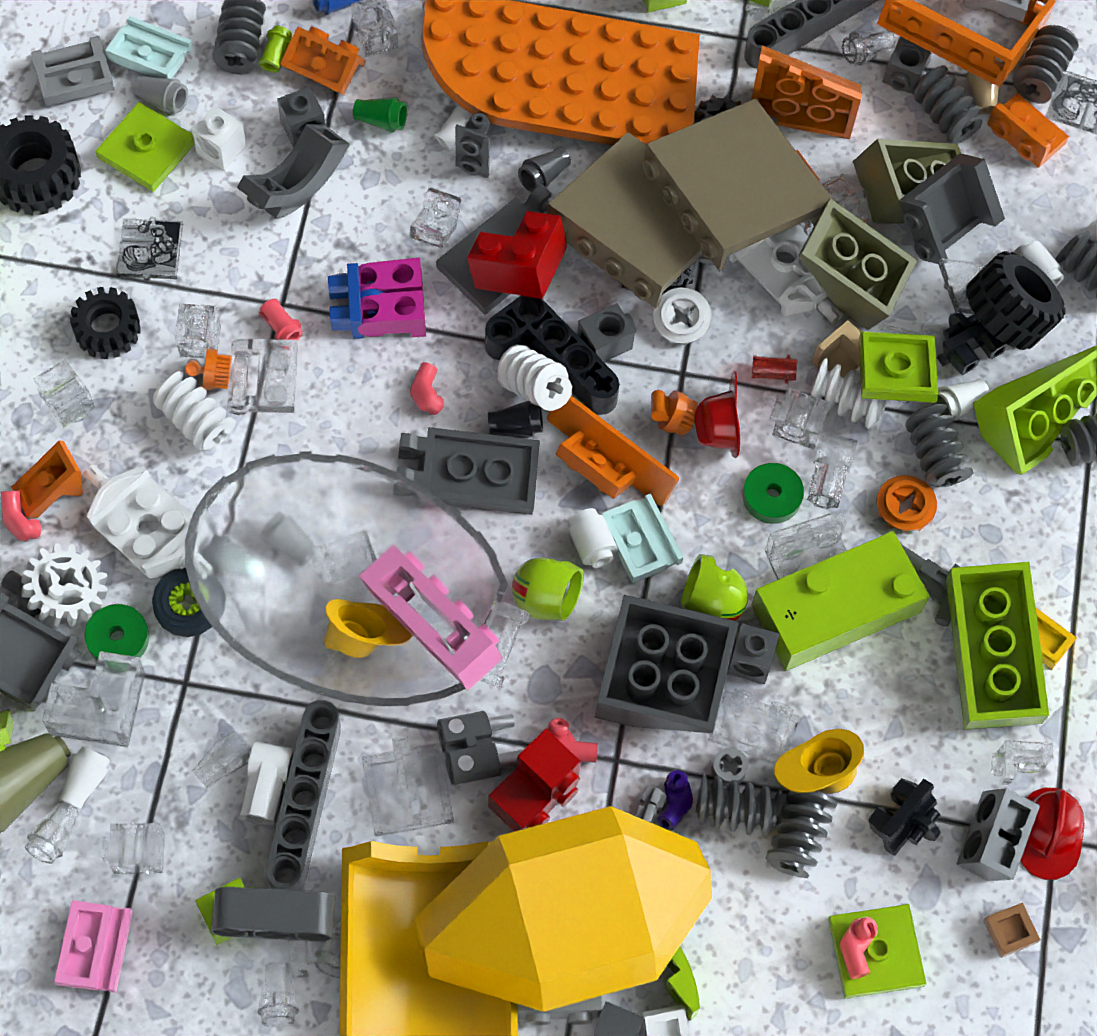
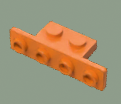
(607, 455)

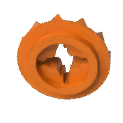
(900, 489)

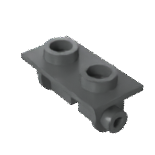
(473, 145)

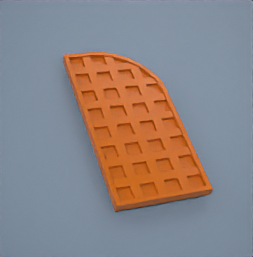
(562, 69)

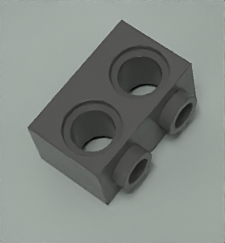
(998, 834)

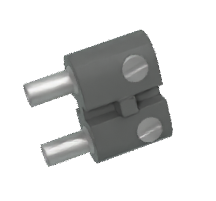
(470, 747)

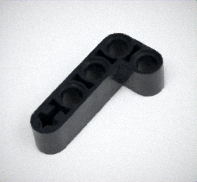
(567, 352)

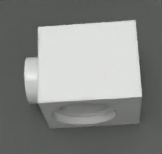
(219, 137)

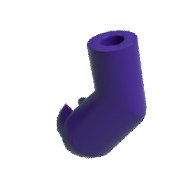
(678, 799)

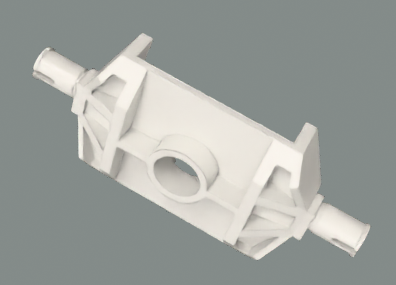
(787, 282)
(125, 505)

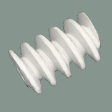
(534, 377)
(846, 394)
(193, 411)

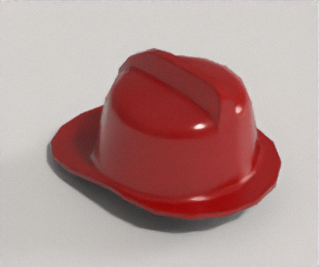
(718, 420)
(1055, 835)

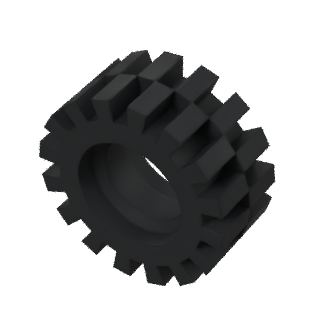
(105, 304)

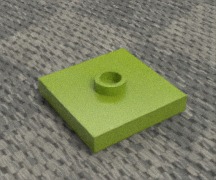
(145, 146)
(898, 367)
(891, 955)

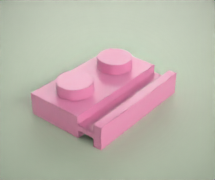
(93, 946)

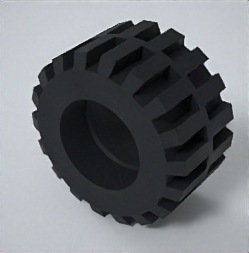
(45, 186)
(1015, 300)

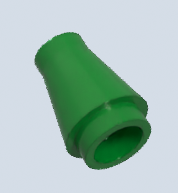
(383, 113)

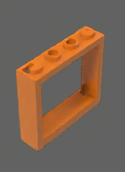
(959, 43)

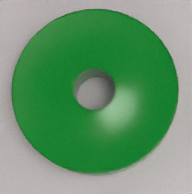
(769, 508)
(113, 619)

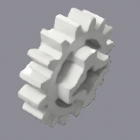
(59, 569)

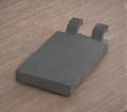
(504, 222)
(474, 468)

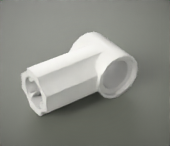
(267, 776)

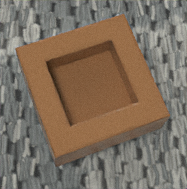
(1011, 930)

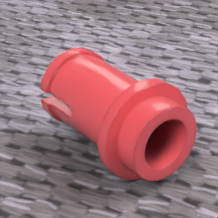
(280, 321)

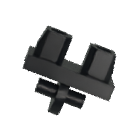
(965, 336)
(912, 820)

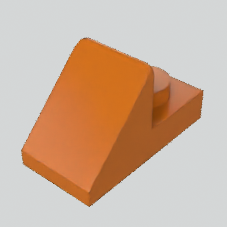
(49, 479)

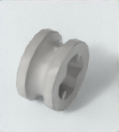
(731, 755)

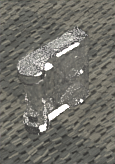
(275, 376)

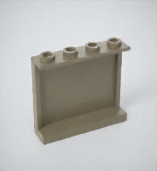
(734, 180)
(624, 224)

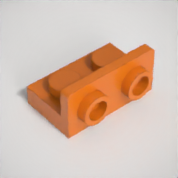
(321, 60)
(1027, 130)

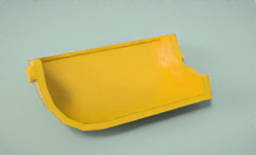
(381, 963)

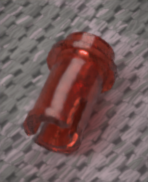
(774, 368)

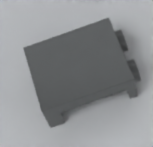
(950, 206)
(30, 655)

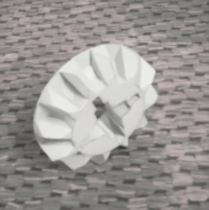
(684, 300)

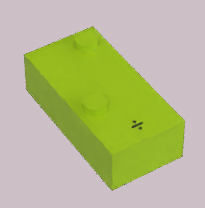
(840, 600)
(997, 645)

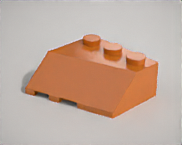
(805, 95)

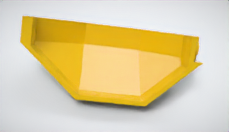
(567, 910)

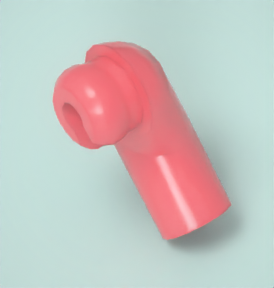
(423, 392)
(15, 520)
(582, 750)
(854, 944)

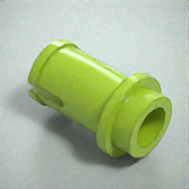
(276, 46)

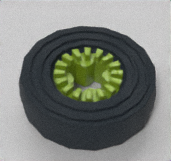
(170, 614)

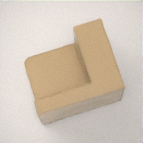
(840, 348)

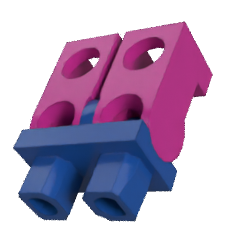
(382, 299)

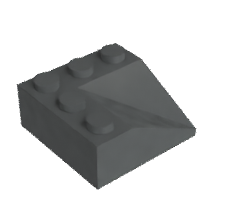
(665, 667)

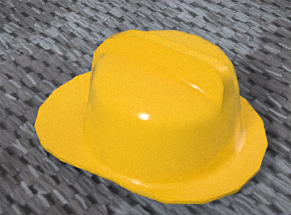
(361, 627)
(822, 763)

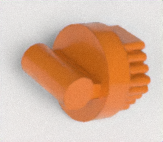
(215, 370)
(673, 412)

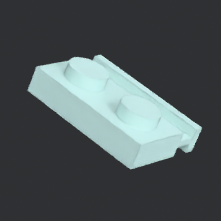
(148, 49)
(642, 538)

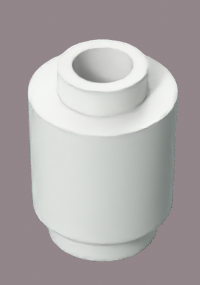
(1042, 258)
(592, 538)

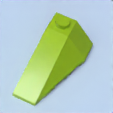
(1028, 413)

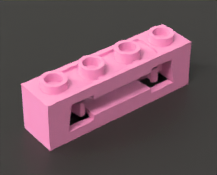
(472, 656)

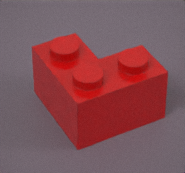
(522, 262)
(543, 778)

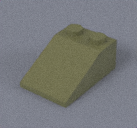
(894, 169)
(856, 265)

